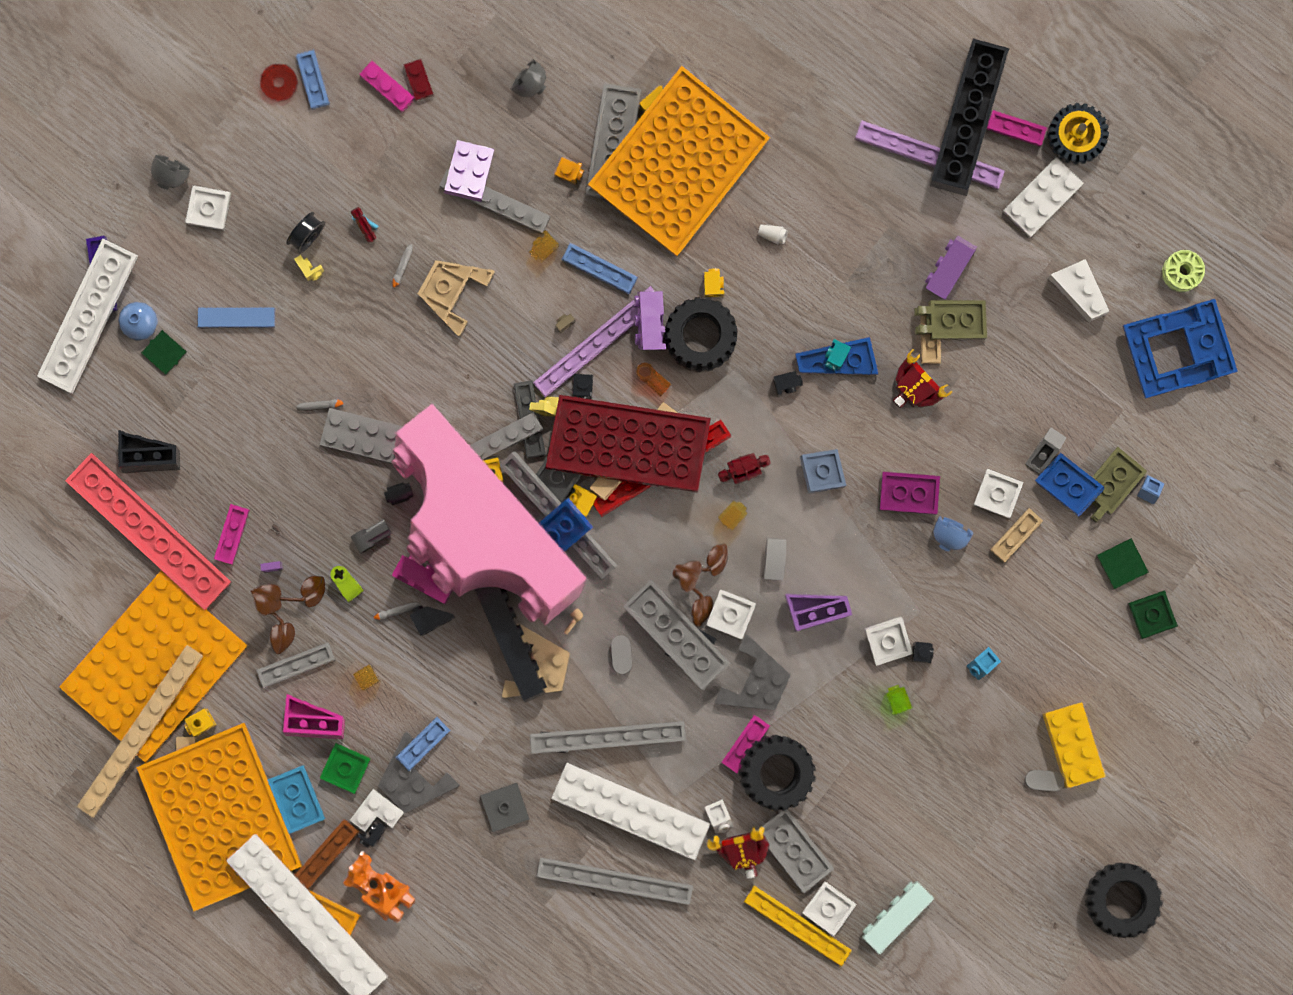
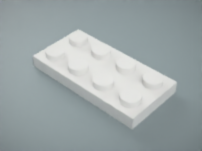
(1043, 197)

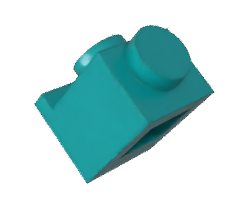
(836, 355)

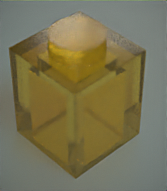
(733, 515)
(367, 677)

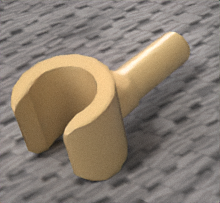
(577, 616)

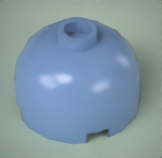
(138, 320)
(951, 534)

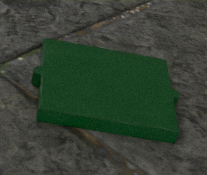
(164, 352)

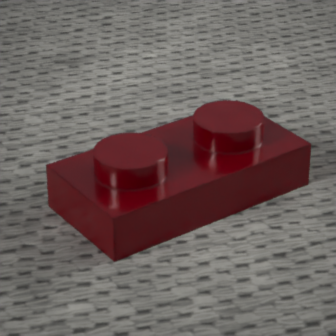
(418, 79)

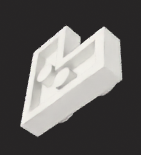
(376, 806)

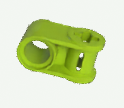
(348, 585)

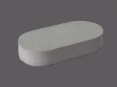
(621, 654)
(1044, 780)

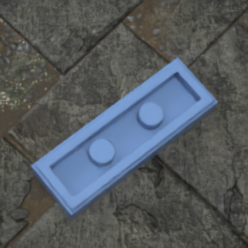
(312, 79)
(422, 744)

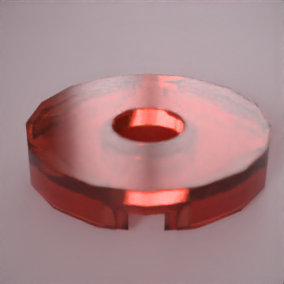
(281, 93)

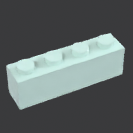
(897, 917)

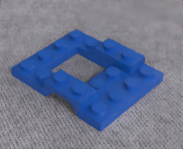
(1205, 341)

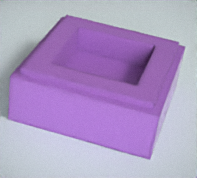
(272, 566)

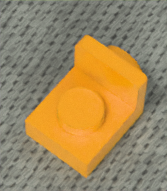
(569, 170)

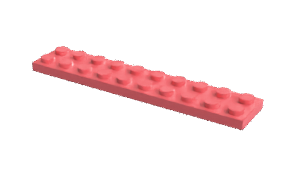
(148, 531)

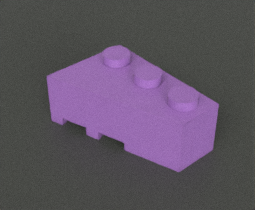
(950, 267)
(649, 320)
(815, 610)

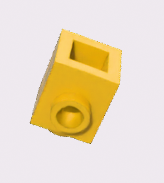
(199, 722)

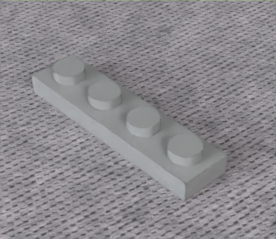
(507, 436)

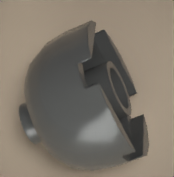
(530, 80)
(168, 173)

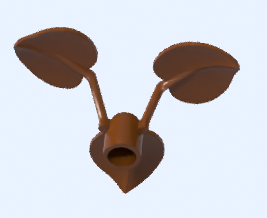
(689, 574)
(269, 599)

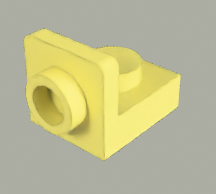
(305, 267)
(545, 407)

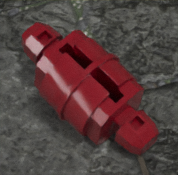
(744, 468)

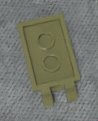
(953, 319)
(1118, 476)

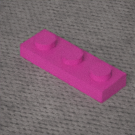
(387, 86)
(1016, 128)
(231, 534)
(753, 732)

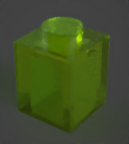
(898, 699)

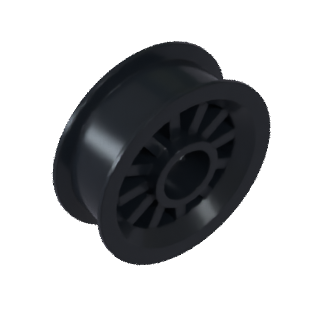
(305, 232)

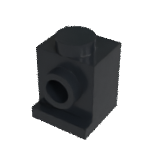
(787, 383)
(922, 652)

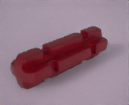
(363, 224)

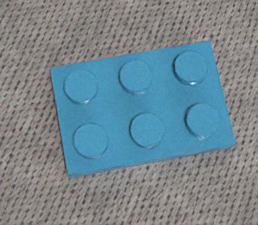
(296, 799)

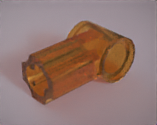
(653, 380)

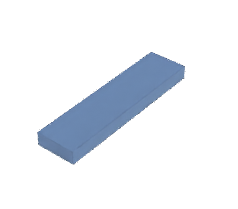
(599, 268)
(236, 317)

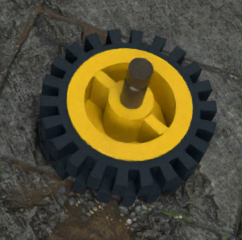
(1078, 133)

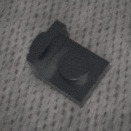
(583, 386)
(375, 832)

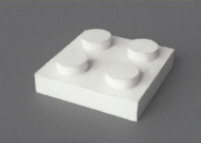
(208, 208)
(998, 493)
(731, 614)
(888, 641)
(829, 908)

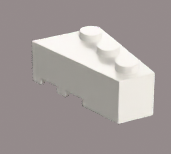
(1081, 290)

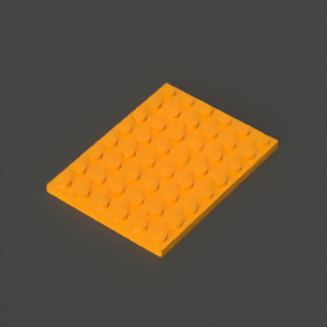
(678, 161)
(139, 652)
(209, 806)

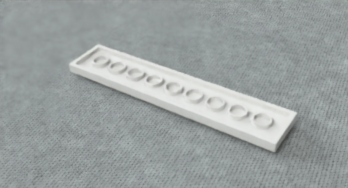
(306, 917)

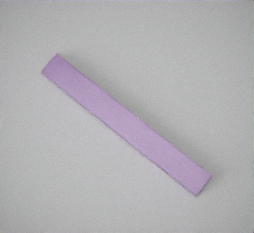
(920, 151)
(588, 349)

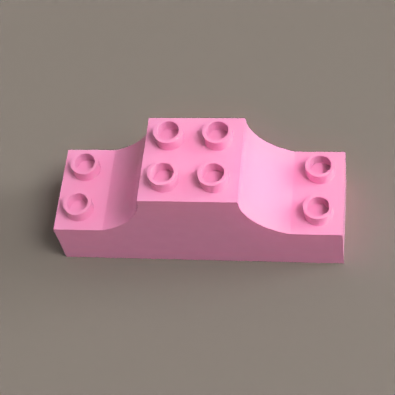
(476, 527)

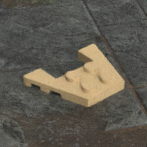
(444, 287)
(551, 662)

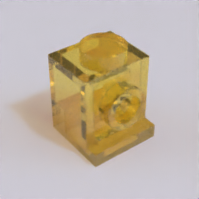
(543, 247)

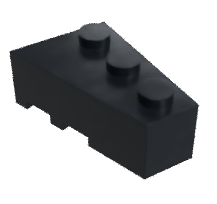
(146, 455)

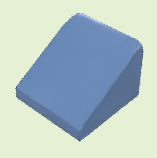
(1150, 489)

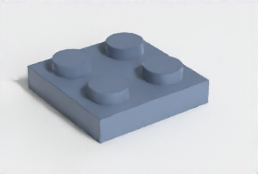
(823, 471)

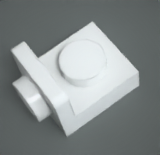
(719, 817)

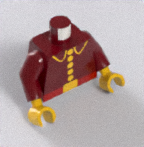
(916, 385)
(742, 850)

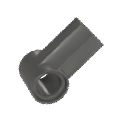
(367, 538)

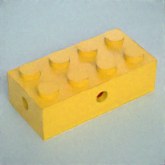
(1073, 745)

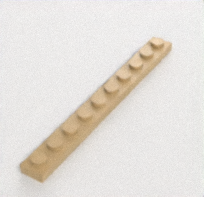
(140, 731)

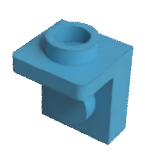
(983, 663)

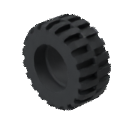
(701, 360)
(801, 781)
(1147, 912)

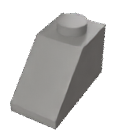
(1046, 450)

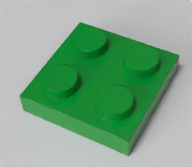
(345, 768)

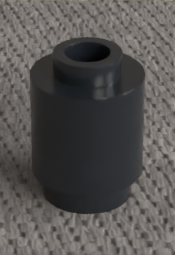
(398, 493)

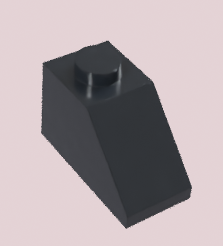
(429, 619)

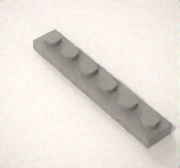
(509, 208)

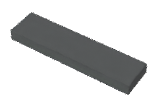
(525, 395)

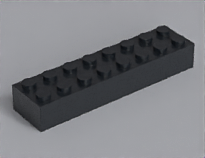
(969, 117)

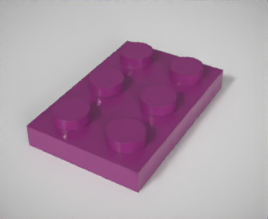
(909, 493)

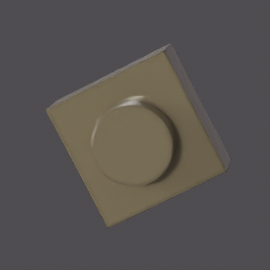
(564, 322)

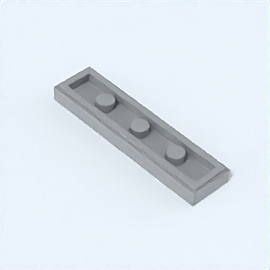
(295, 665)

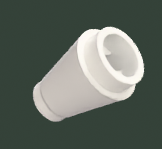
(775, 234)

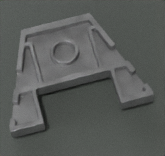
(764, 683)
(410, 788)

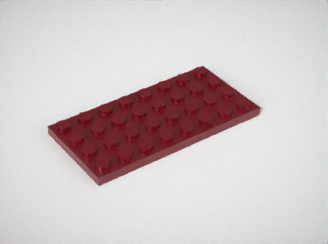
(628, 443)

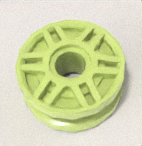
(1188, 260)

